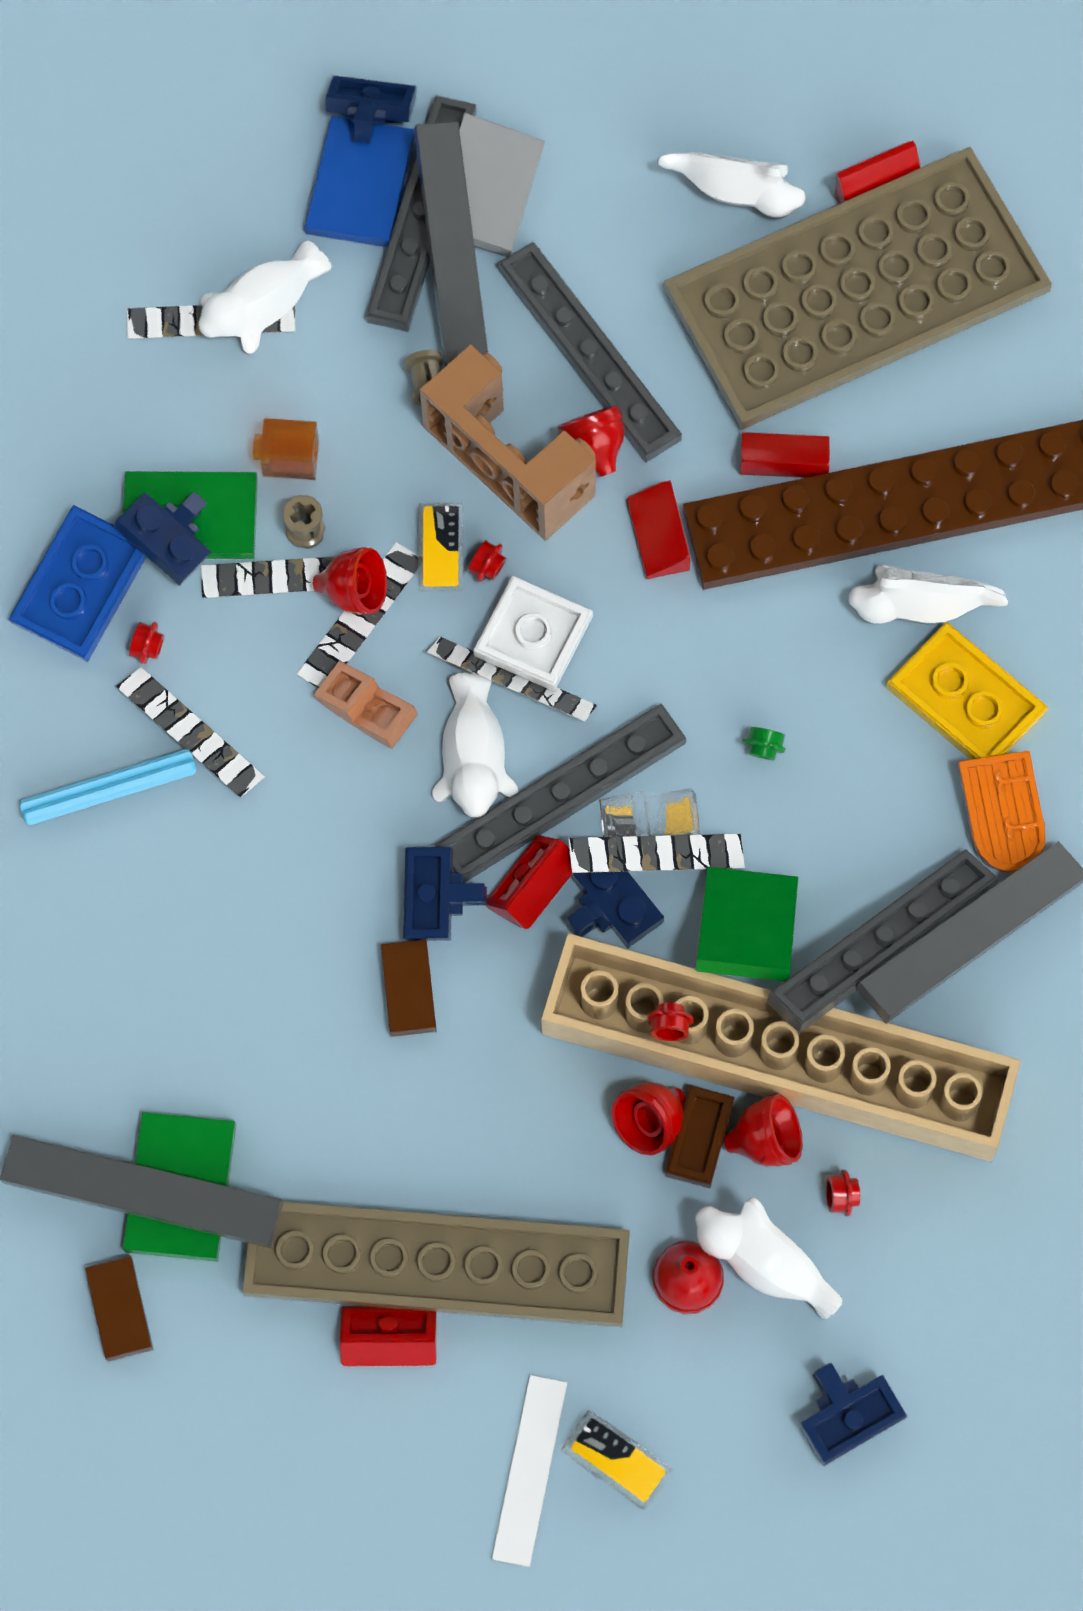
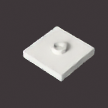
(533, 633)

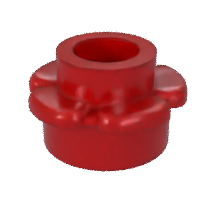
(487, 561)
(146, 642)
(669, 1022)
(842, 1193)

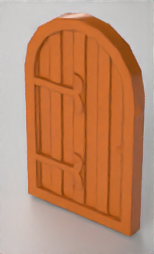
(1003, 809)

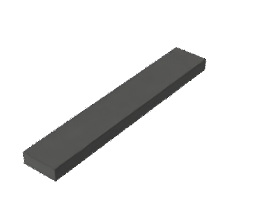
(450, 238)
(408, 248)
(589, 350)
(563, 792)
(971, 932)
(880, 939)
(141, 1191)

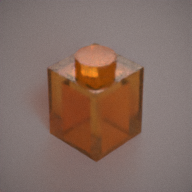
(287, 448)

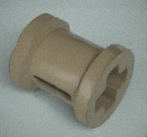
(422, 373)
(312, 514)

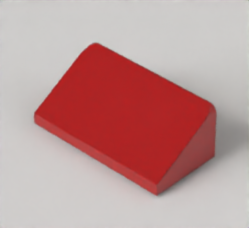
(876, 171)
(784, 455)
(659, 531)
(532, 882)
(388, 1337)

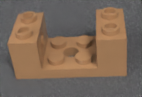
(458, 414)

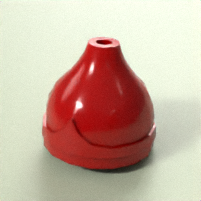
(602, 432)
(354, 581)
(648, 1117)
(767, 1133)
(687, 1278)

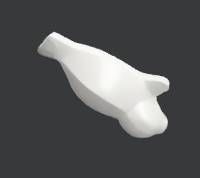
(739, 181)
(261, 296)
(920, 596)
(473, 750)
(764, 1256)

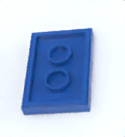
(360, 183)
(78, 584)

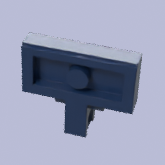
(369, 103)
(166, 534)
(435, 894)
(615, 903)
(849, 1414)

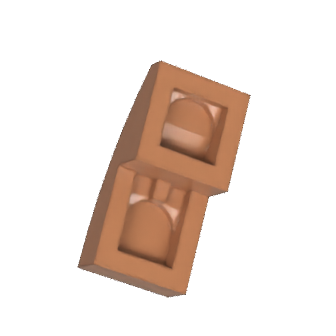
(365, 705)

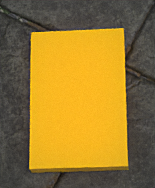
(966, 695)

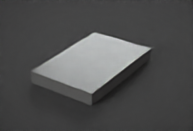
(498, 180)

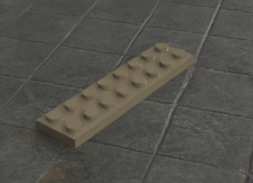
(442, 1264)

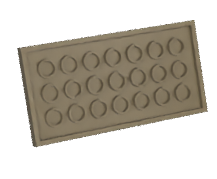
(856, 287)

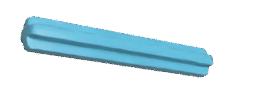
(107, 786)

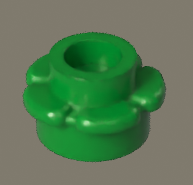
(764, 743)

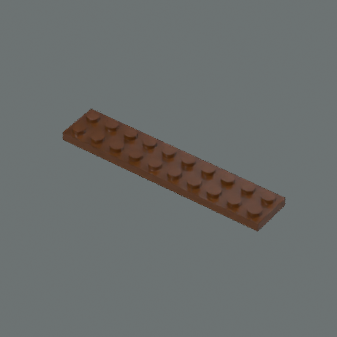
(887, 505)

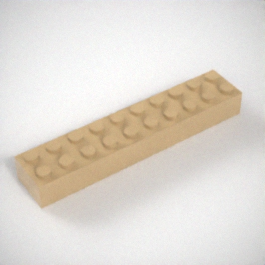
(834, 1067)

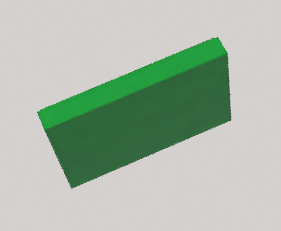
(225, 522)
(747, 924)
(190, 1149)

